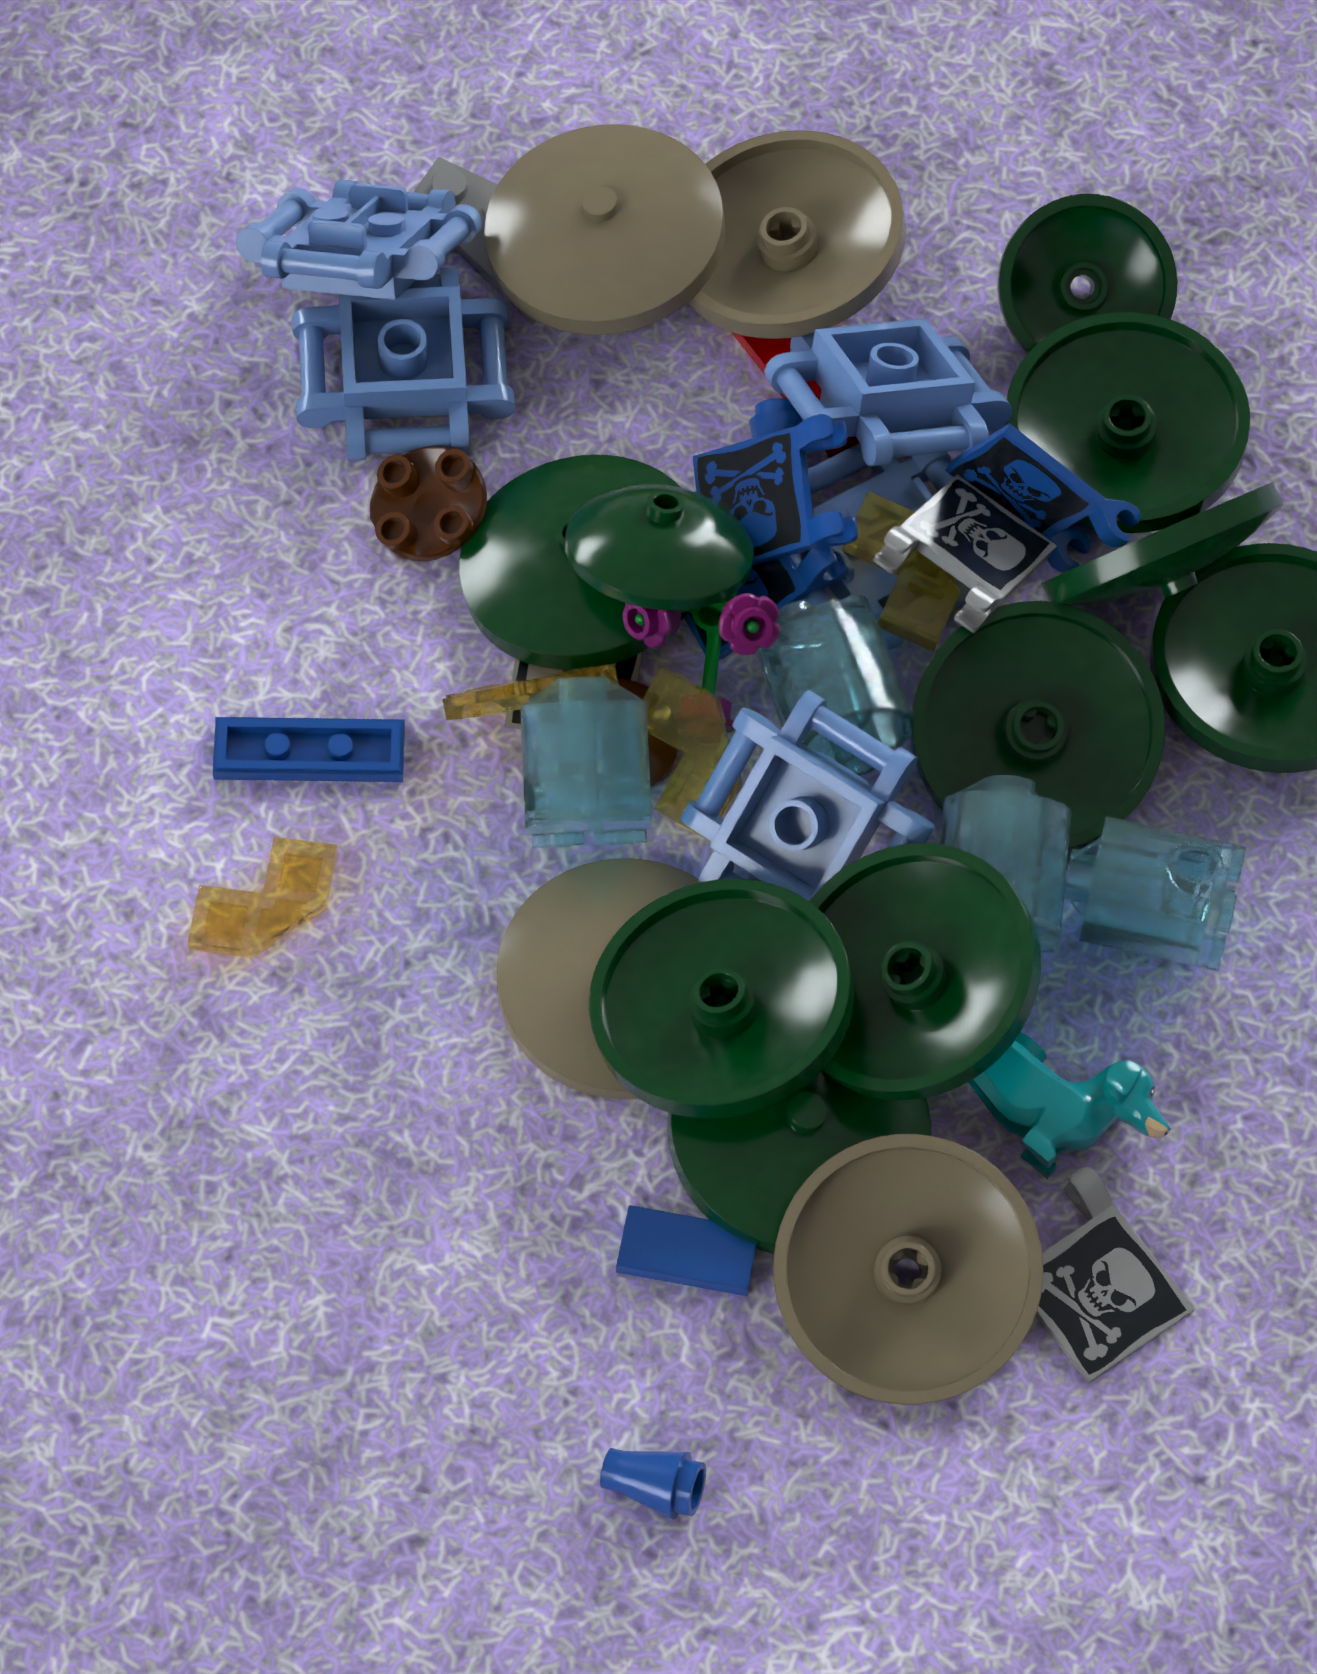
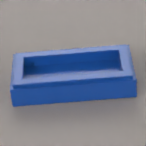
(684, 1251)

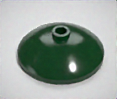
(1086, 238)
(659, 547)

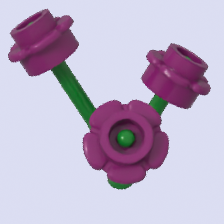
(740, 619)

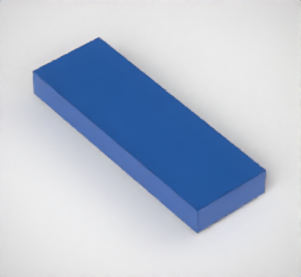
(309, 749)

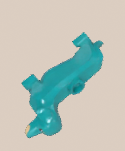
(1064, 1114)

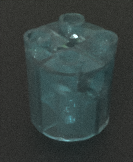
(845, 660)
(585, 764)
(1019, 837)
(1155, 892)

